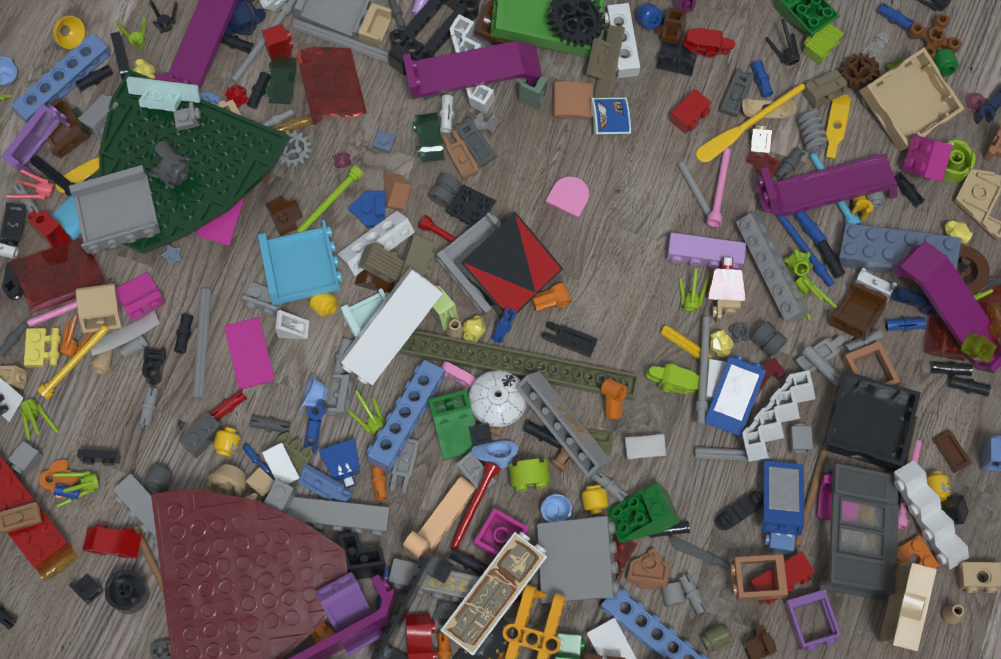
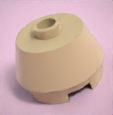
(227, 481)

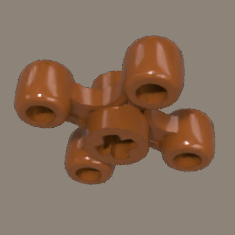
(935, 36)

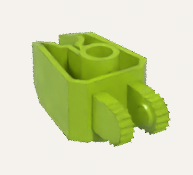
(673, 379)

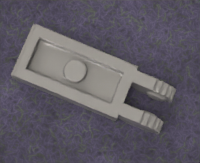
(405, 465)

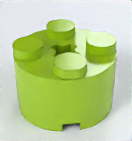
(959, 163)
(529, 474)

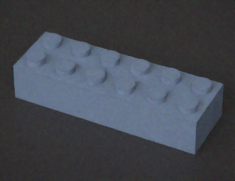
(883, 247)

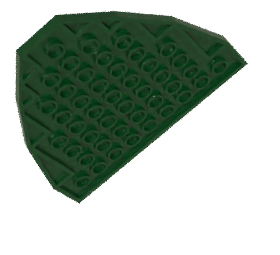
(225, 153)

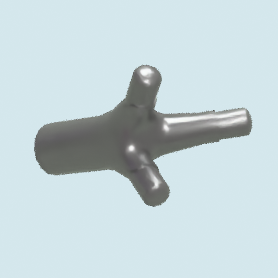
(992, 282)

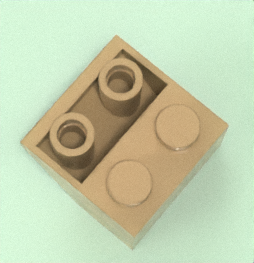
(98, 307)

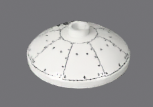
(492, 409)

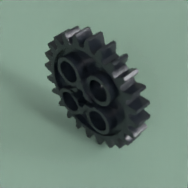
(576, 20)

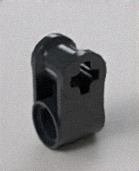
(9, 283)
(153, 361)

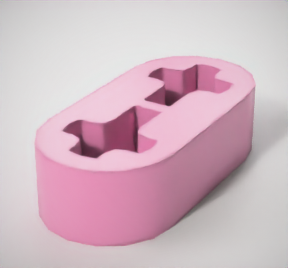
(457, 374)

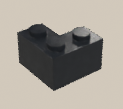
(361, 562)

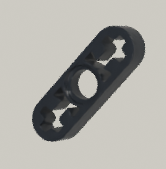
(120, 53)

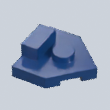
(370, 208)

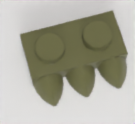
(298, 458)

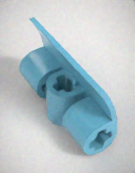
(68, 218)

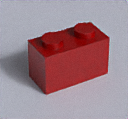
(278, 41)
(690, 111)

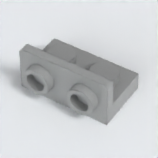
(258, 298)

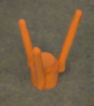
(69, 346)

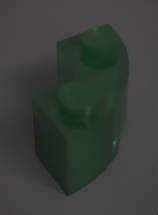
(281, 80)
(429, 136)

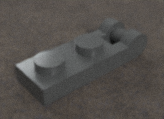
(736, 93)
(475, 142)

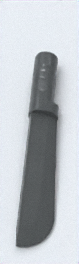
(694, 551)

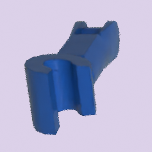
(314, 424)

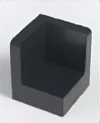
(955, 508)
(86, 589)

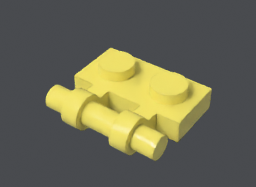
(36, 347)

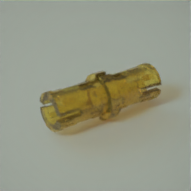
(294, 124)
(58, 565)

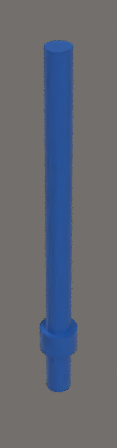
(820, 269)

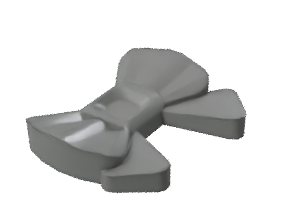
(486, 125)

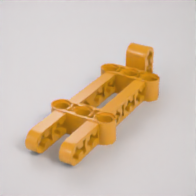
(524, 631)

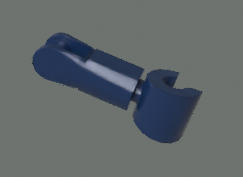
(989, 110)
(914, 299)

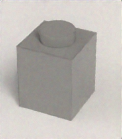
(800, 439)
(24, 458)

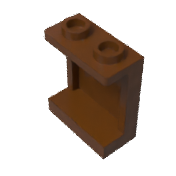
(66, 138)
(859, 311)

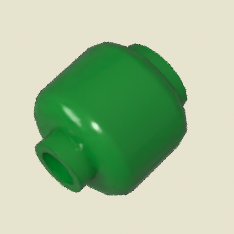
(946, 62)

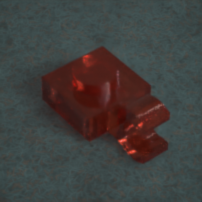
(763, 162)

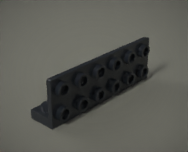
(429, 565)

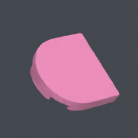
(569, 196)

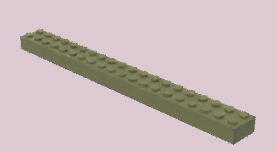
(518, 363)

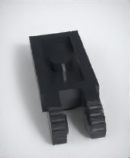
(571, 339)

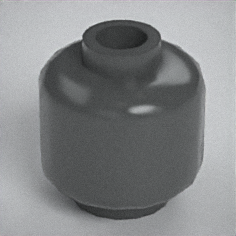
(157, 479)

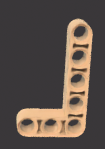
(440, 521)

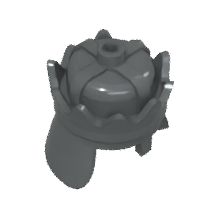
(173, 166)

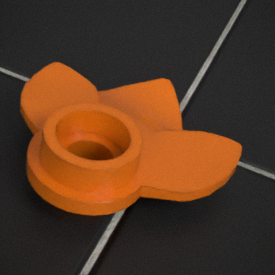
(57, 467)

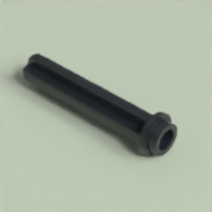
(52, 174)

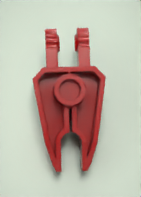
(707, 42)

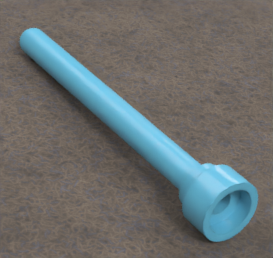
(849, 218)

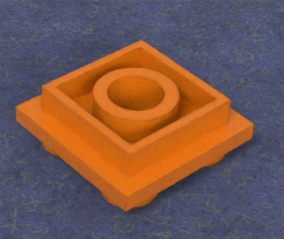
(920, 550)

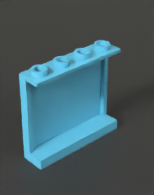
(300, 265)

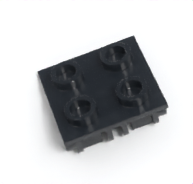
(676, 59)
(470, 205)

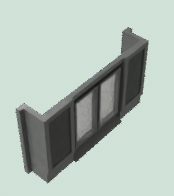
(862, 532)

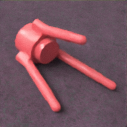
(43, 187)

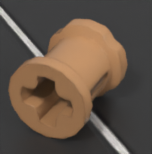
(561, 460)

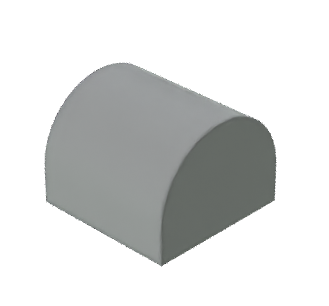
(673, 594)

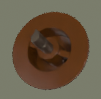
(973, 269)

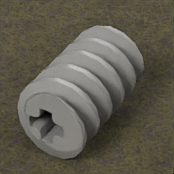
(811, 131)

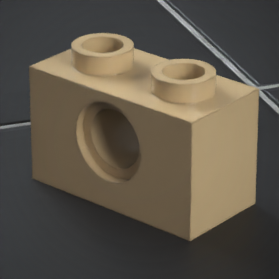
(968, 576)

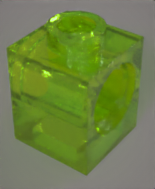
(978, 347)

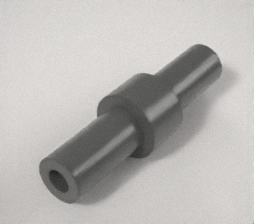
(397, 13)
(12, 339)

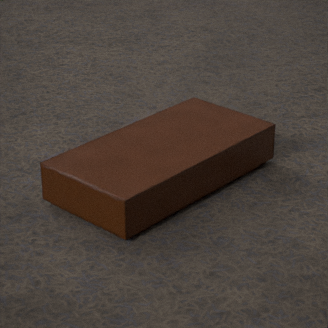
(952, 451)

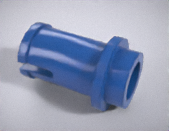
(58, 491)

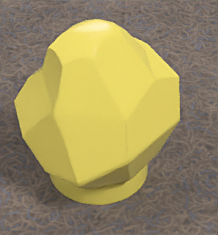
(144, 68)
(958, 229)
(474, 329)
(721, 343)

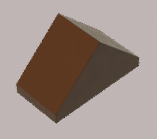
(369, 281)

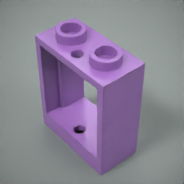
(820, 596)

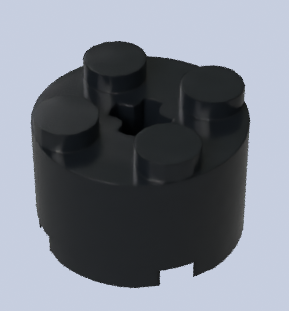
(134, 583)

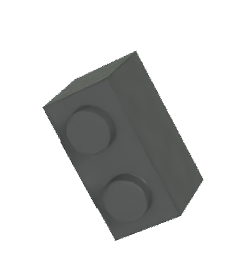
(200, 435)

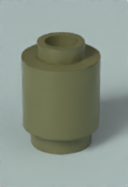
(716, 638)

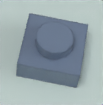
(384, 141)

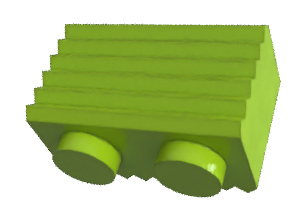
(822, 43)

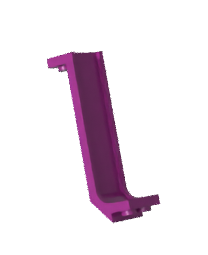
(200, 42)
(472, 68)
(826, 186)
(949, 297)
(359, 629)

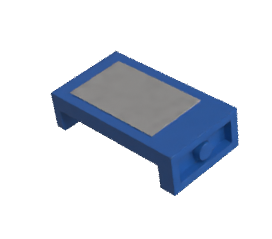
(735, 395)
(783, 497)

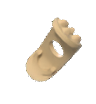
(752, 107)

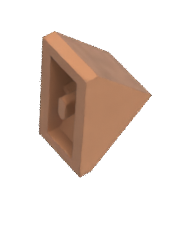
(396, 190)

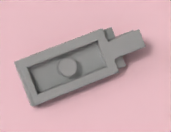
(827, 349)

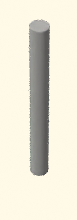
(694, 187)

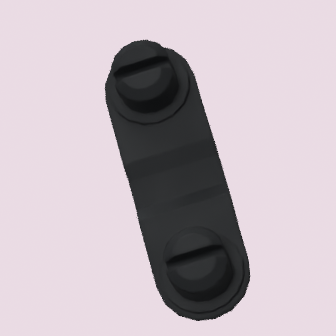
(739, 510)

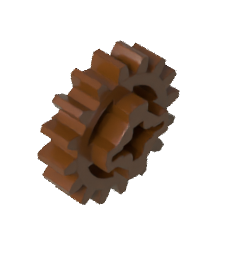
(859, 70)

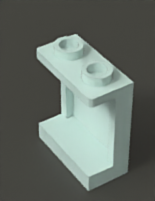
(360, 313)

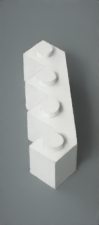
(461, 32)
(780, 409)
(933, 521)

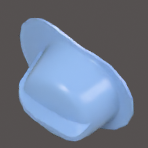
(313, 392)
(498, 453)

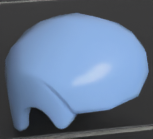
(8, 71)
(556, 508)

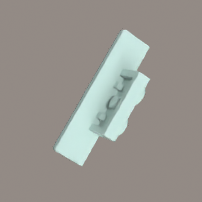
(162, 94)

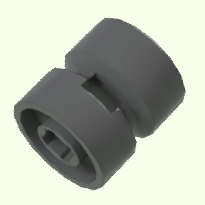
(443, 192)
(767, 337)

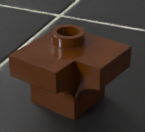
(672, 26)
(284, 214)
(761, 645)

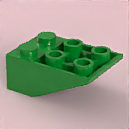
(807, 14)
(451, 421)
(644, 514)

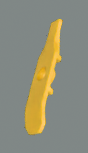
(838, 115)

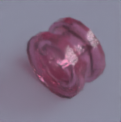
(975, 96)
(342, 160)

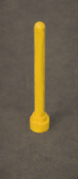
(48, 388)

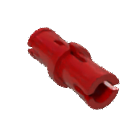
(228, 405)

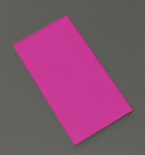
(223, 227)
(249, 353)

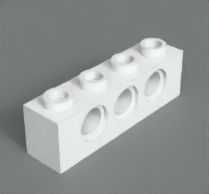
(621, 14)
(388, 233)

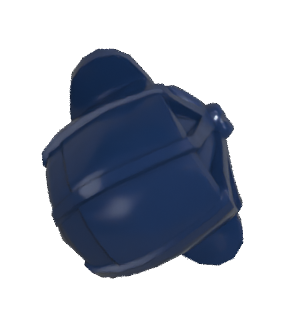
(245, 18)

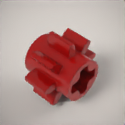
(238, 94)

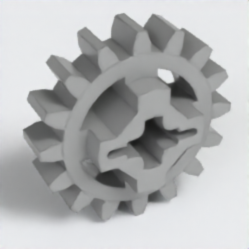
(296, 156)

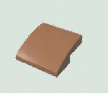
(572, 99)

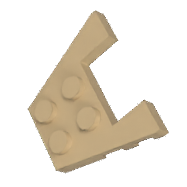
(979, 197)

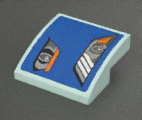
(610, 116)

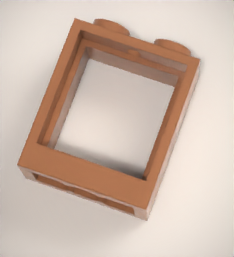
(876, 348)
(779, 577)

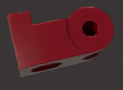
(773, 369)

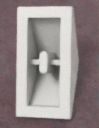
(291, 326)

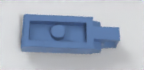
(323, 485)

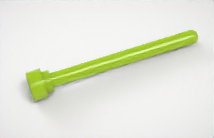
(354, 174)

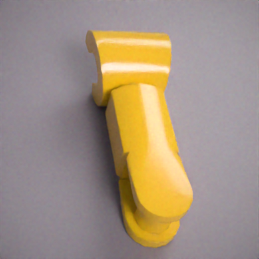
(862, 205)

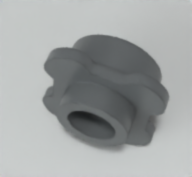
(743, 327)
(444, 606)

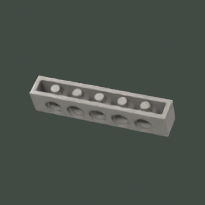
(772, 267)

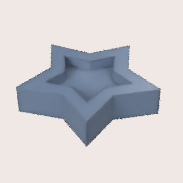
(171, 254)

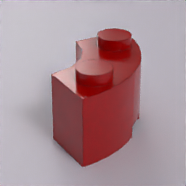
(115, 542)
(419, 636)

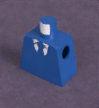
(342, 462)

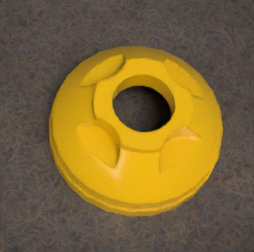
(75, 33)

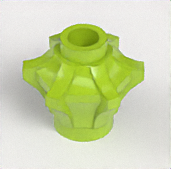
(798, 262)

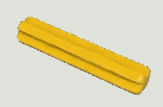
(682, 342)

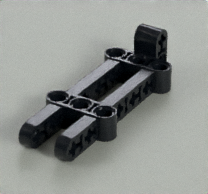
(409, 34)

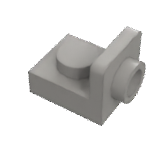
(187, 117)

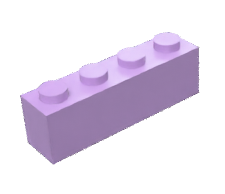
(704, 251)

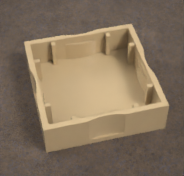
(911, 99)
(908, 606)

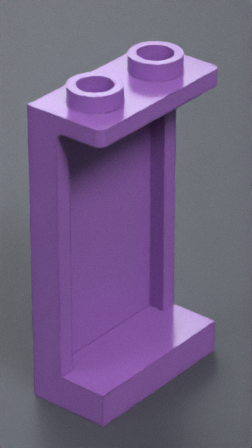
(33, 137)
(345, 606)

